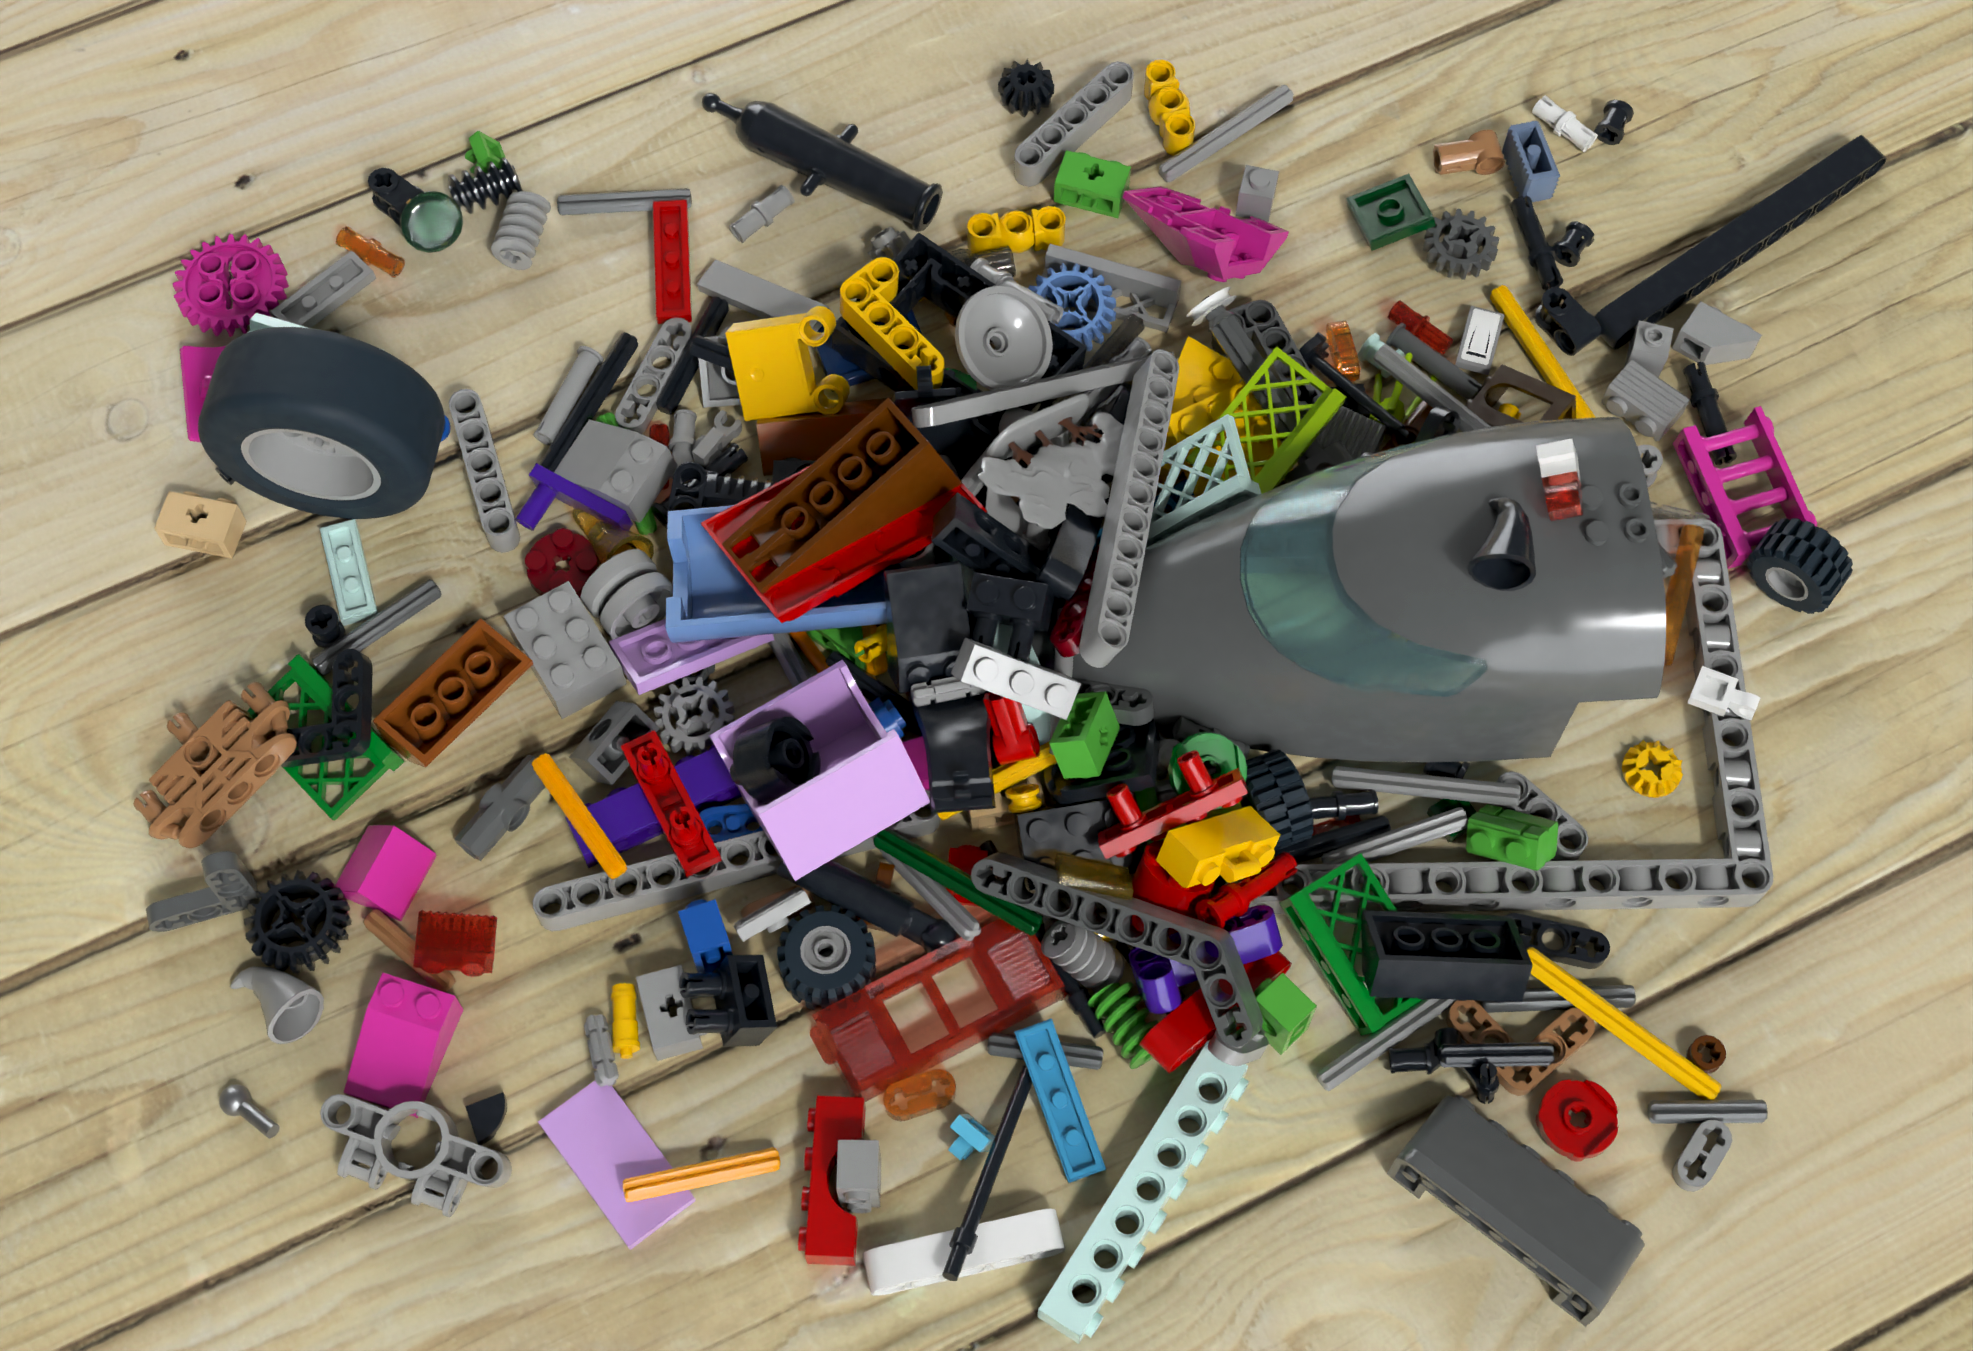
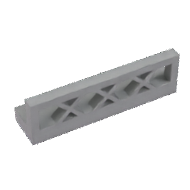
(1124, 281)

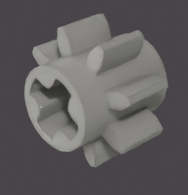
(888, 243)

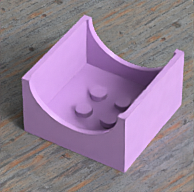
(862, 778)

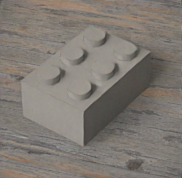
(566, 650)

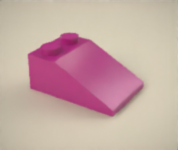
(401, 1042)

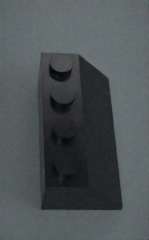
(1443, 956)

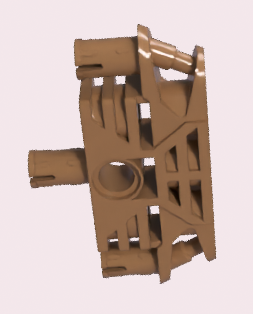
(212, 789)

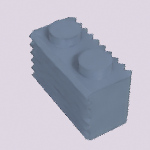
(1530, 161)

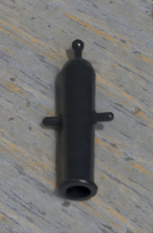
(830, 160)

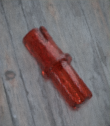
(1420, 327)

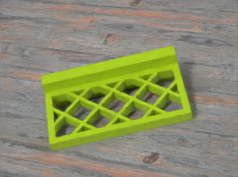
(1296, 441)

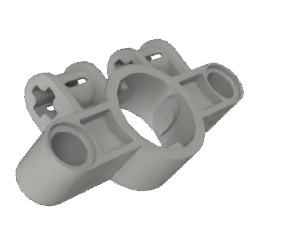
(370, 1142)

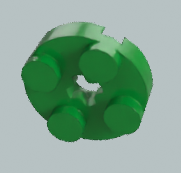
(1211, 748)

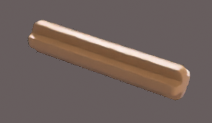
(404, 948)

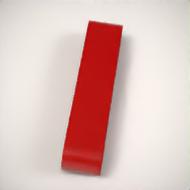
(1191, 1022)

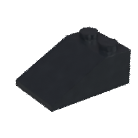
(924, 622)

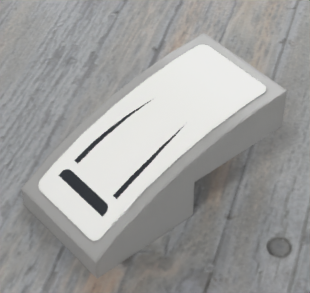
(1479, 340)

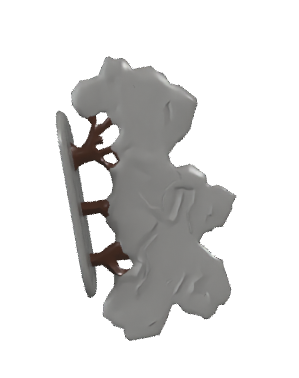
(1055, 473)

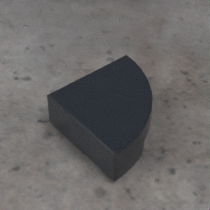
(487, 1116)

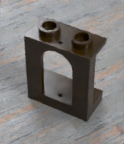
(1562, 403)

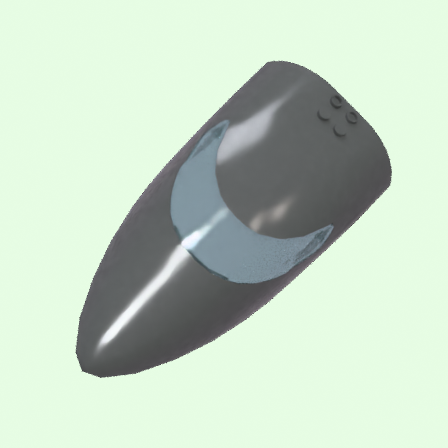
(1349, 614)

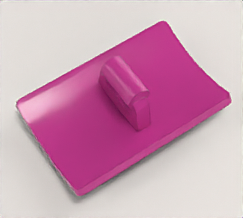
(197, 371)

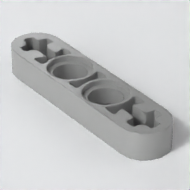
(650, 375)

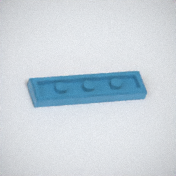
(1060, 1101)

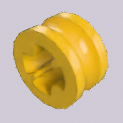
(1023, 798)

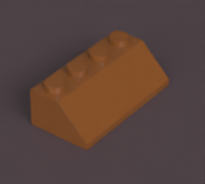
(451, 694)

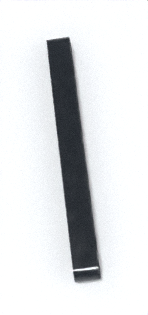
(1740, 240)

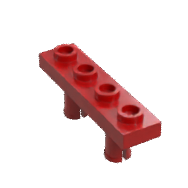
(671, 803)
(1186, 808)

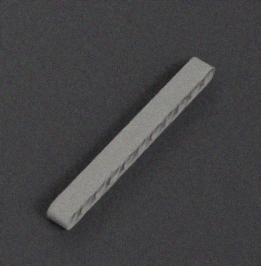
(1129, 510)
(651, 894)

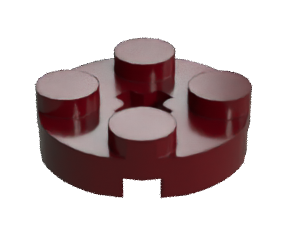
(558, 547)

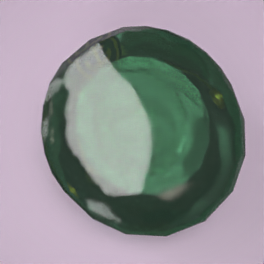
(431, 221)

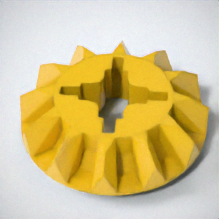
(1645, 781)

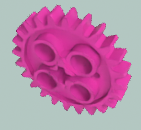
(200, 284)

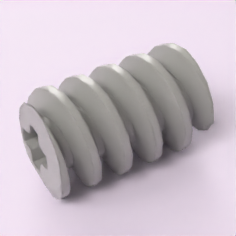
(520, 229)
(1083, 955)

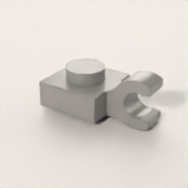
(712, 445)

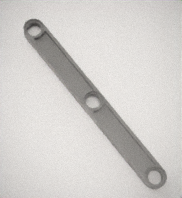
(1026, 393)

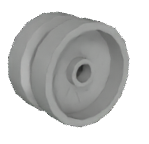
(627, 593)

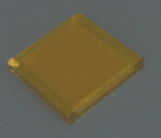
(1093, 876)

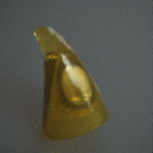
(608, 538)

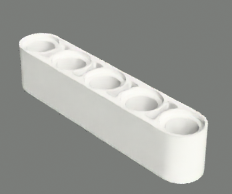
(998, 1245)

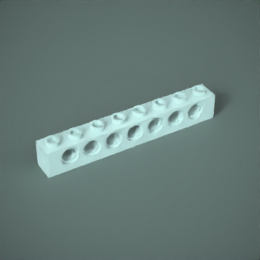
(1082, 1319)

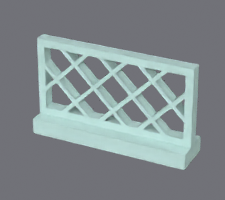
(1215, 496)

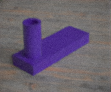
(552, 486)

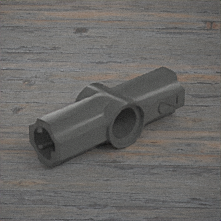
(501, 810)

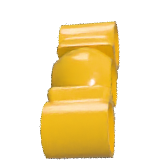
(1168, 106)
(1031, 230)

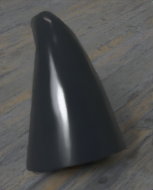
(1508, 553)

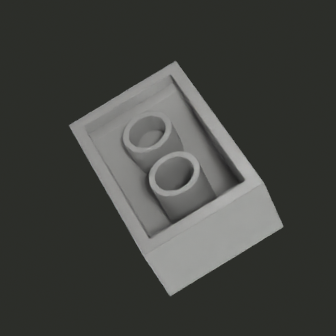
(618, 466)

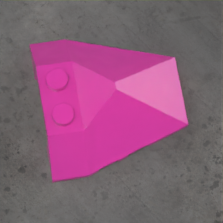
(1206, 235)

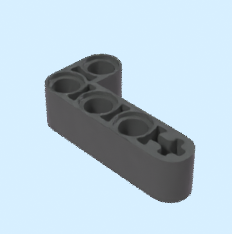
(1269, 335)

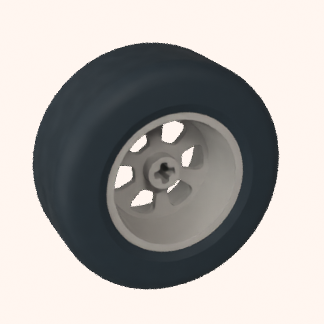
(322, 423)

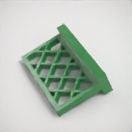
(320, 691)
(1329, 953)

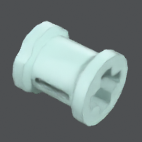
(1369, 349)

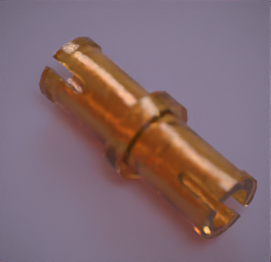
(370, 251)

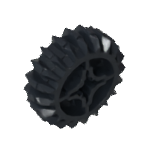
(268, 941)

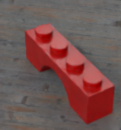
(829, 1230)

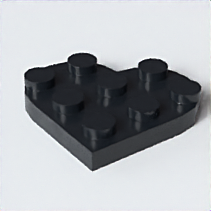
(1130, 761)

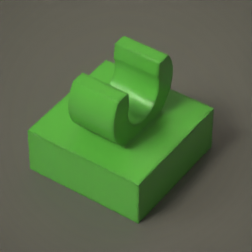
(483, 151)

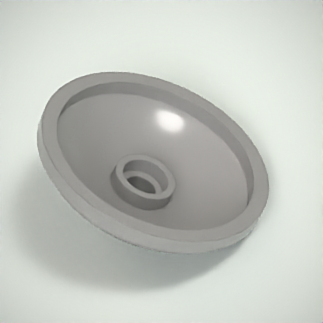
(1017, 330)

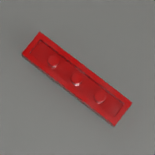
(672, 260)

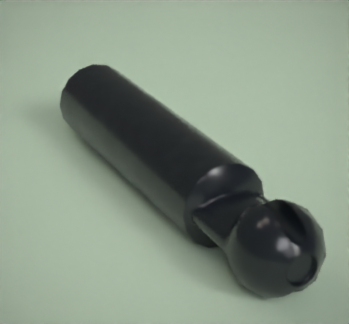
(874, 904)

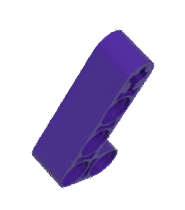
(1159, 977)

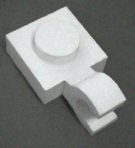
(1717, 692)

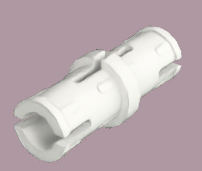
(1564, 123)

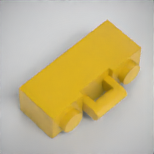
(1223, 845)

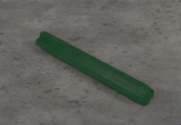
(955, 880)

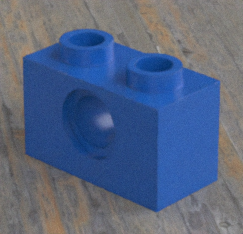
(705, 934)

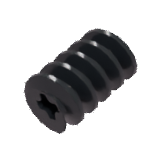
(484, 185)

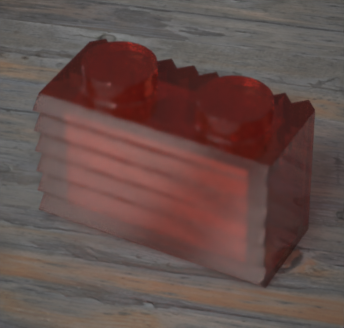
(455, 943)

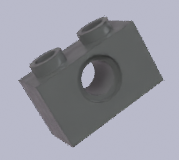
(600, 750)

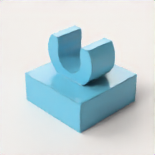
(971, 1137)

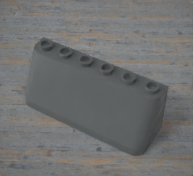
(1520, 1205)

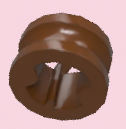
(1717, 1051)

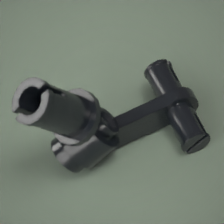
(1427, 1060)

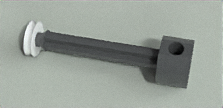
(1246, 362)

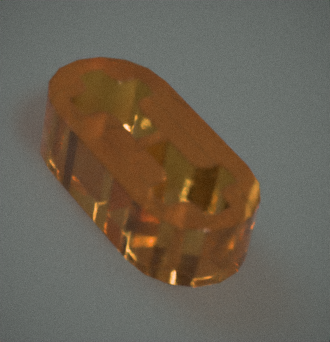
(1343, 349)
(916, 1086)

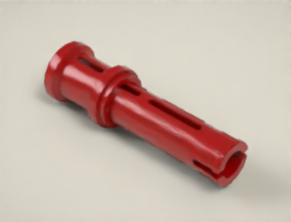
(1235, 898)

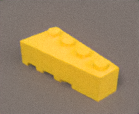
(1200, 376)

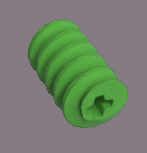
(1124, 1020)

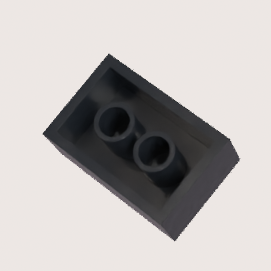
(1068, 831)

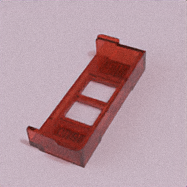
(866, 1043)

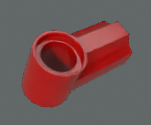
(1012, 736)

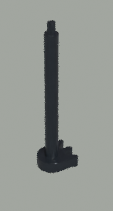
(1314, 356)

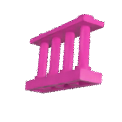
(1708, 481)

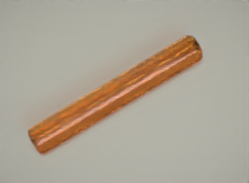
(1680, 586)

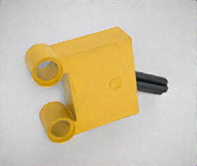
(776, 365)

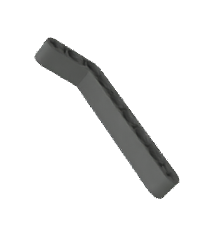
(1120, 927)

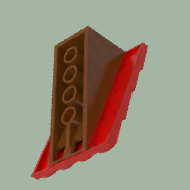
(840, 517)

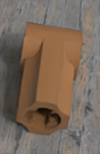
(1478, 153)

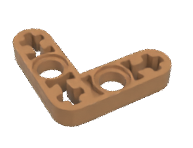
(1536, 1074)

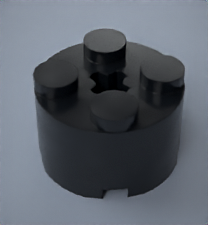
(774, 759)

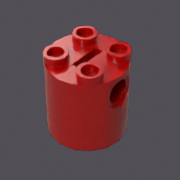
(1158, 887)

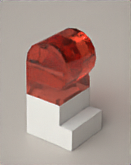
(1561, 479)

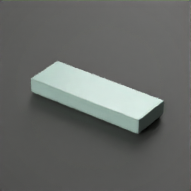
(349, 572)

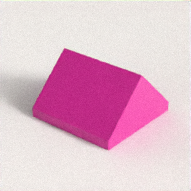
(386, 870)

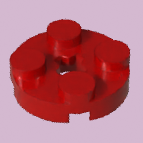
(1571, 1141)

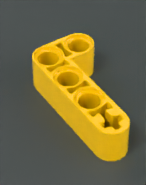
(896, 331)

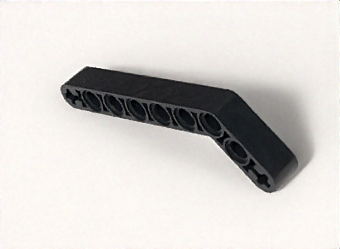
(1075, 537)

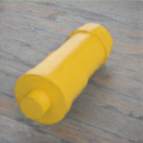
(624, 1020)

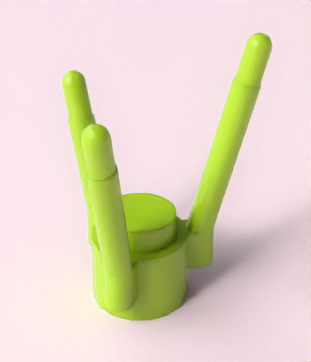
(1393, 404)

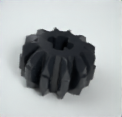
(1026, 87)

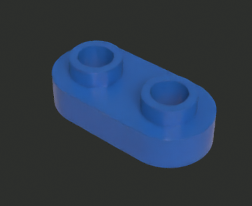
(888, 716)
(732, 820)

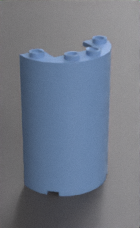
(718, 603)

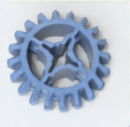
(1085, 289)

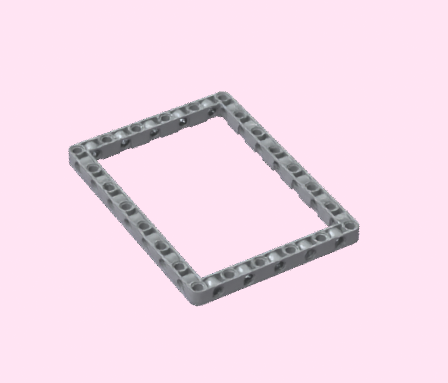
(1626, 882)

